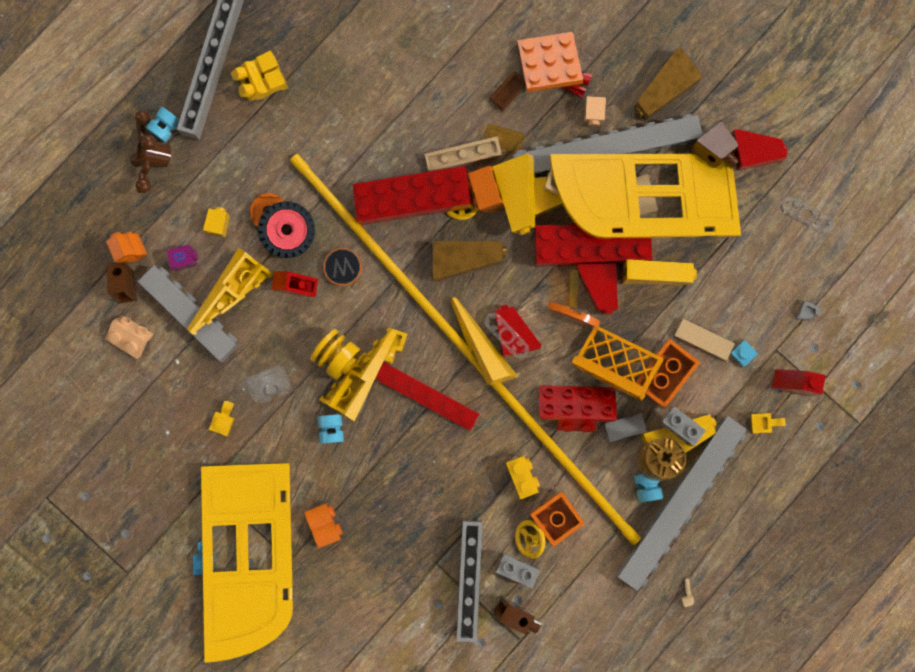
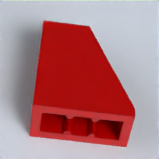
(758, 149)
(600, 285)
(514, 320)
(799, 382)

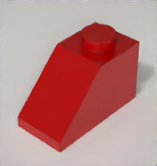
(294, 284)

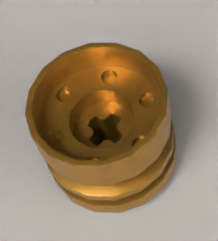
(650, 459)

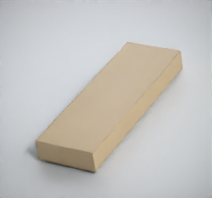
(704, 339)

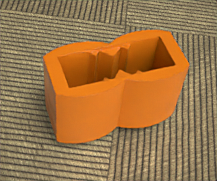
(126, 247)
(323, 525)

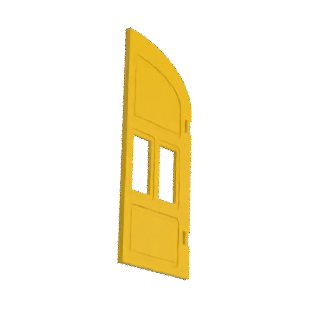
(604, 194)
(245, 605)

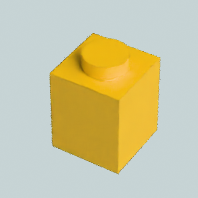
(216, 222)

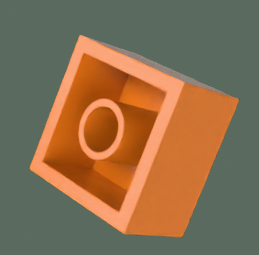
(486, 190)
(557, 518)

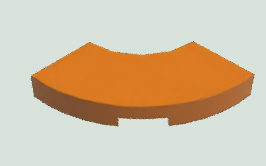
(567, 312)

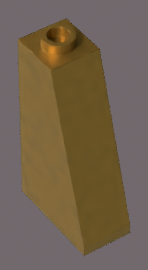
(672, 81)
(462, 257)

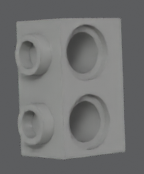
(682, 426)
(517, 570)

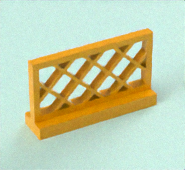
(613, 378)

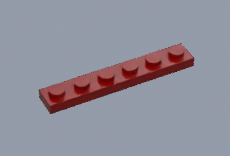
(427, 396)

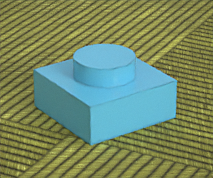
(743, 353)

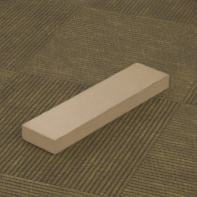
(463, 154)

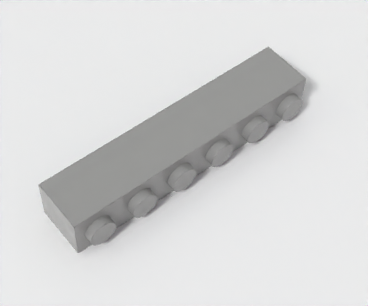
(184, 309)
(469, 581)

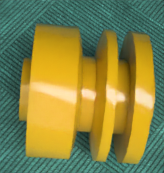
(338, 357)

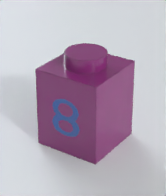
(182, 257)

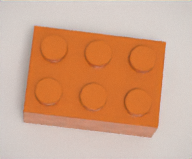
(671, 375)

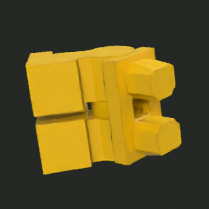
(252, 81)

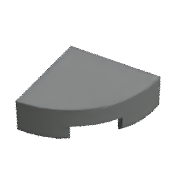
(807, 311)

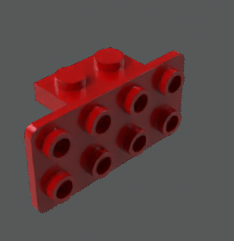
(577, 406)

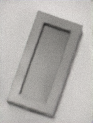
(625, 427)

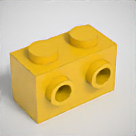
(522, 478)

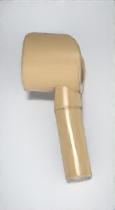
(687, 600)

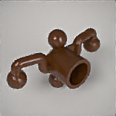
(148, 152)

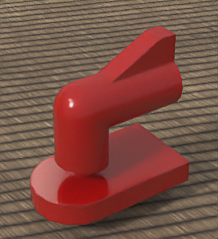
(577, 89)

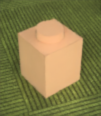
(594, 111)

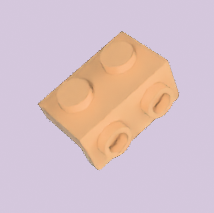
(128, 336)

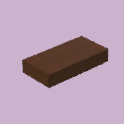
(508, 91)

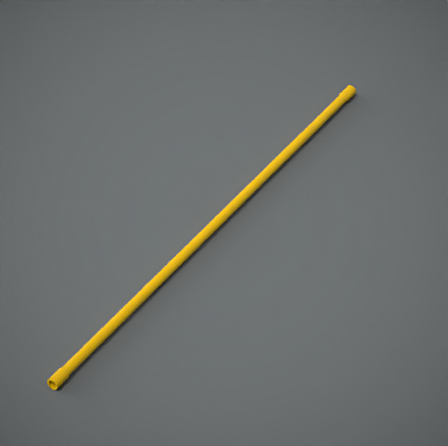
(628, 532)

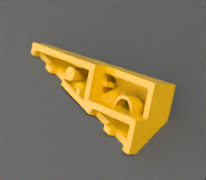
(237, 279)
(490, 360)
(352, 390)

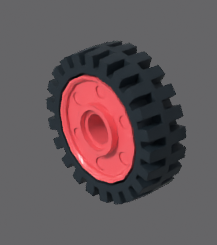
(286, 214)

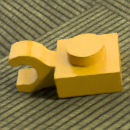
(397, 345)
(223, 421)
(763, 423)

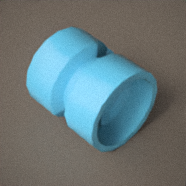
(168, 119)
(328, 422)
(648, 489)

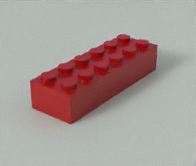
(412, 195)
(572, 246)

